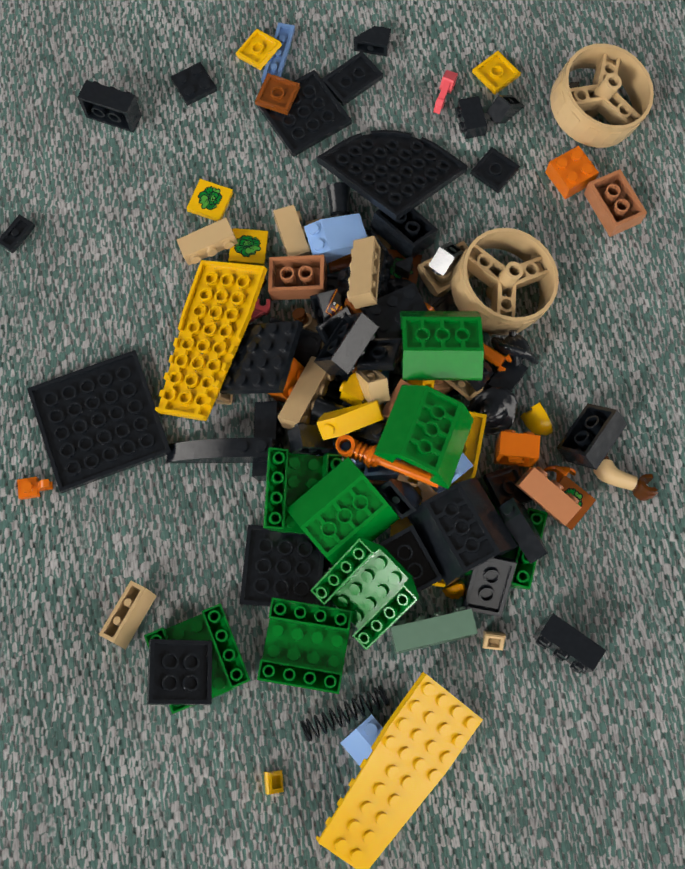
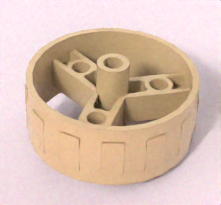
(612, 69)
(503, 279)

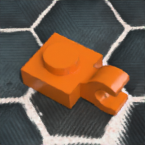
(31, 487)

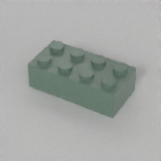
(432, 631)

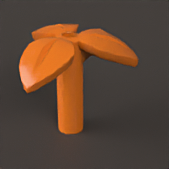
(560, 471)

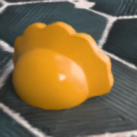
(455, 590)

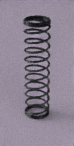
(308, 735)

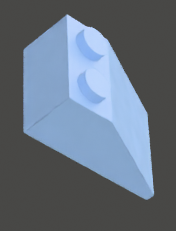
(335, 235)

